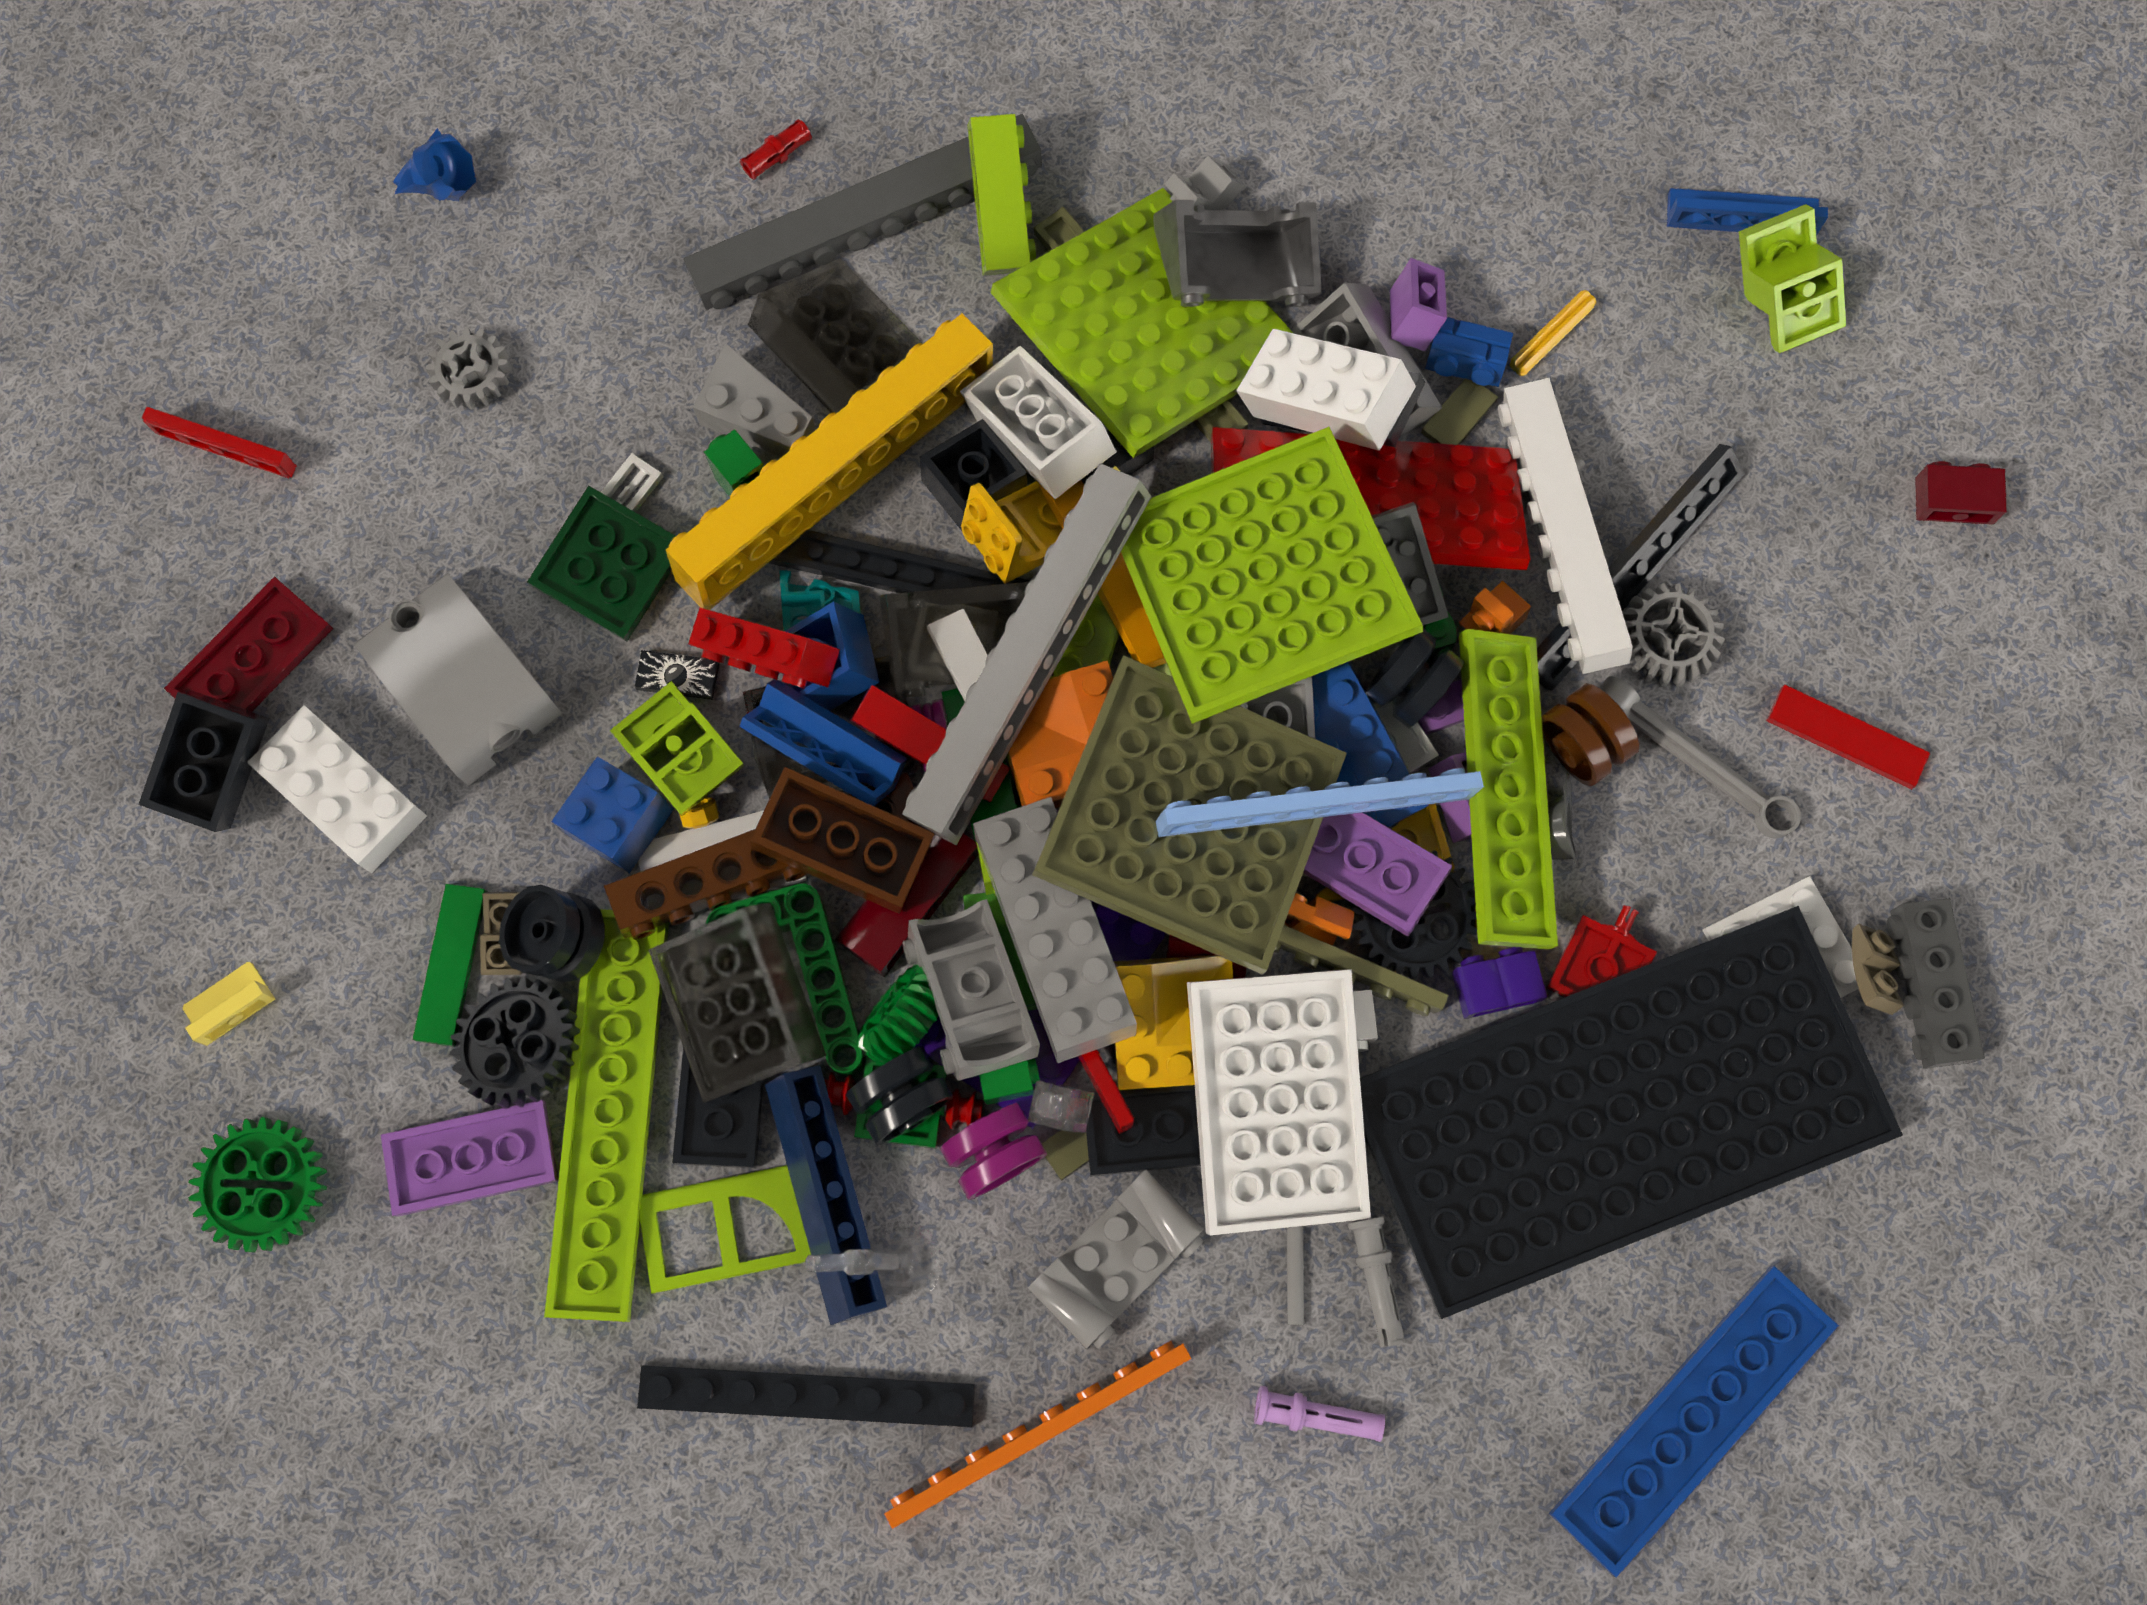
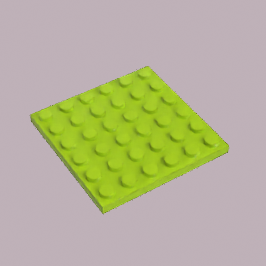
(1121, 338)
(1265, 575)

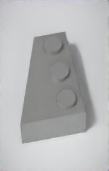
(751, 404)

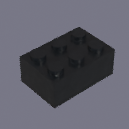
(203, 761)

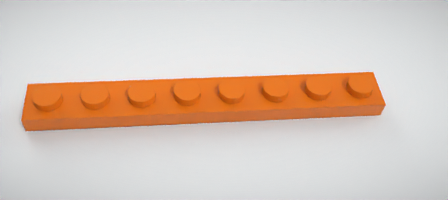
(1021, 1441)

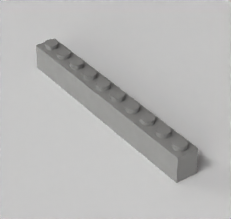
(1027, 653)

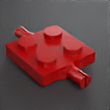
(1599, 954)

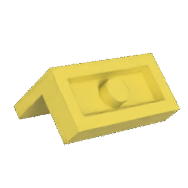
(226, 1004)

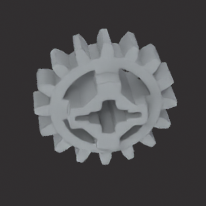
(468, 380)

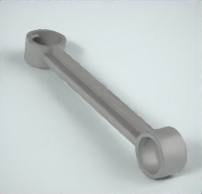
(1700, 759)

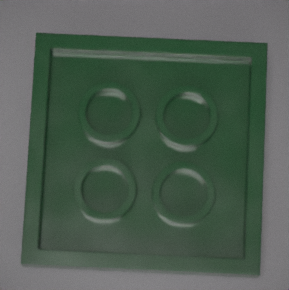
(605, 563)

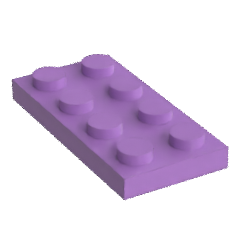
(1376, 869)
(469, 1158)

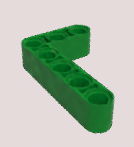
(812, 964)

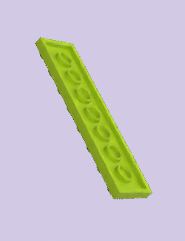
(1512, 808)

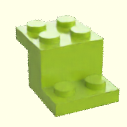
(1792, 278)
(677, 748)

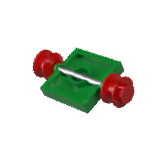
(925, 1135)

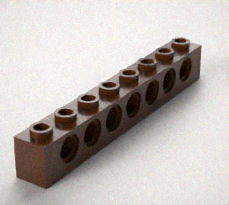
(705, 865)

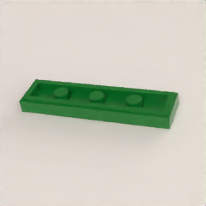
(449, 965)

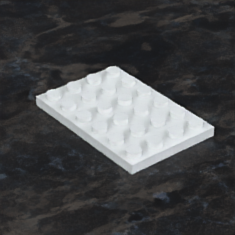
(1278, 1101)

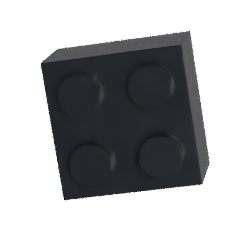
(969, 459)

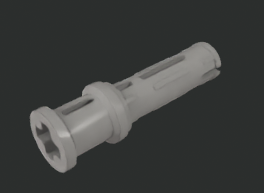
(1374, 1260)

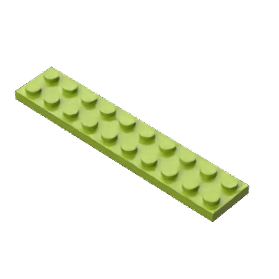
(606, 1132)

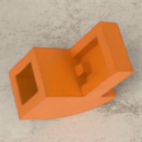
(1496, 610)

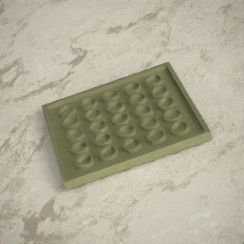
(1203, 887)

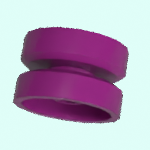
(991, 1146)

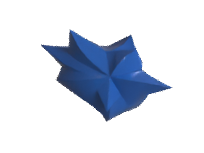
(438, 169)

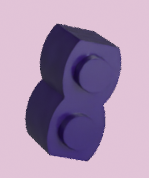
(1498, 983)

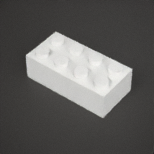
(1326, 385)
(1039, 421)
(337, 789)

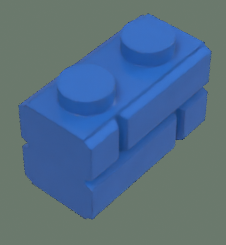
(1470, 352)

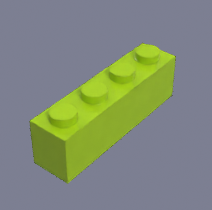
(999, 193)

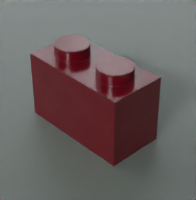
(1960, 493)

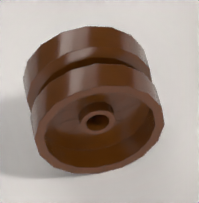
(1589, 734)

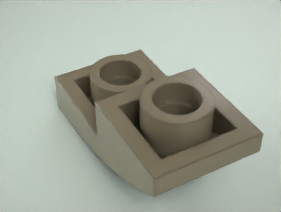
(490, 951)
(1872, 965)

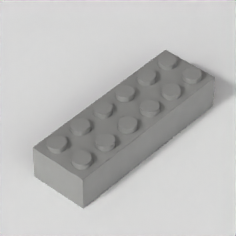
(1054, 937)

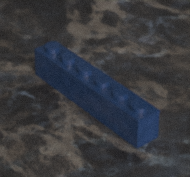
(823, 1188)

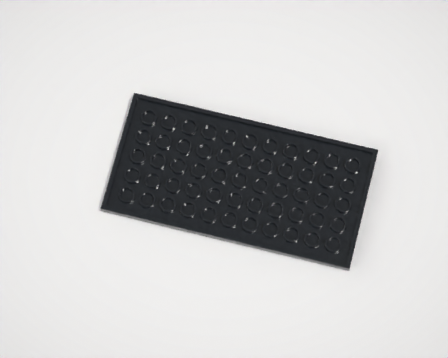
(1622, 1111)

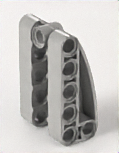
(456, 678)

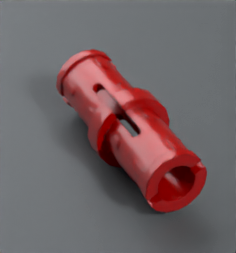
(776, 149)

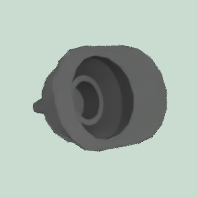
(1561, 825)

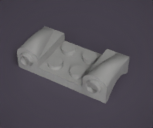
(973, 991)
(1117, 1260)

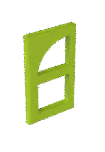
(769, 1186)

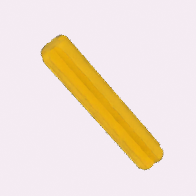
(1553, 333)

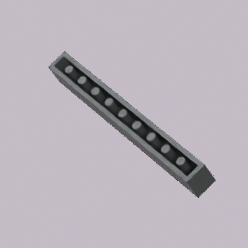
(841, 222)

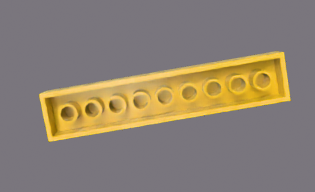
(829, 463)

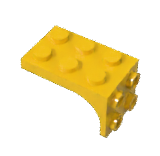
(1010, 531)

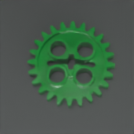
(253, 1221)

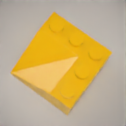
(1159, 1000)

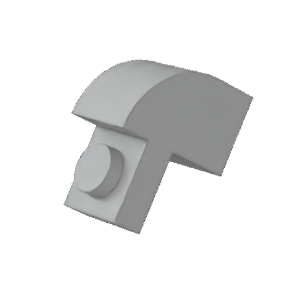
(1208, 185)

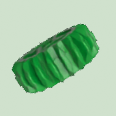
(899, 1017)

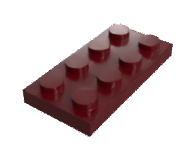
(254, 649)

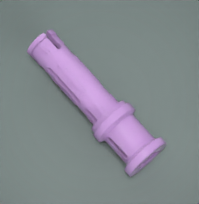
(1298, 1412)

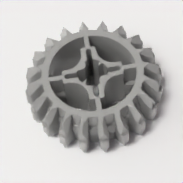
(1703, 635)

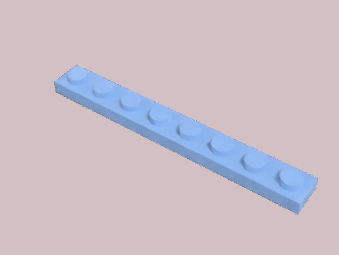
(1302, 803)

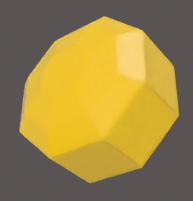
(701, 815)

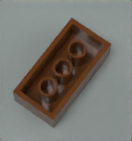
(841, 840)

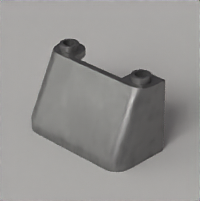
(1239, 253)

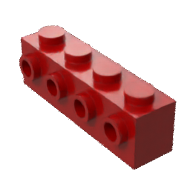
(764, 647)

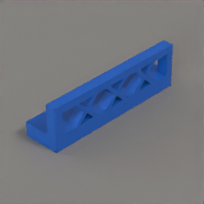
(1732, 210)
(828, 740)

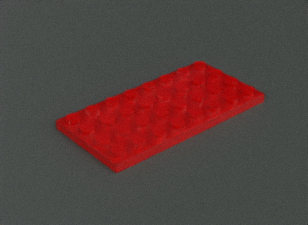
(1462, 492)

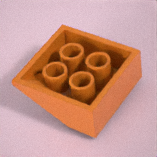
(1057, 733)

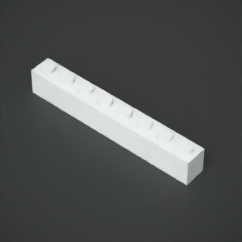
(1566, 527)

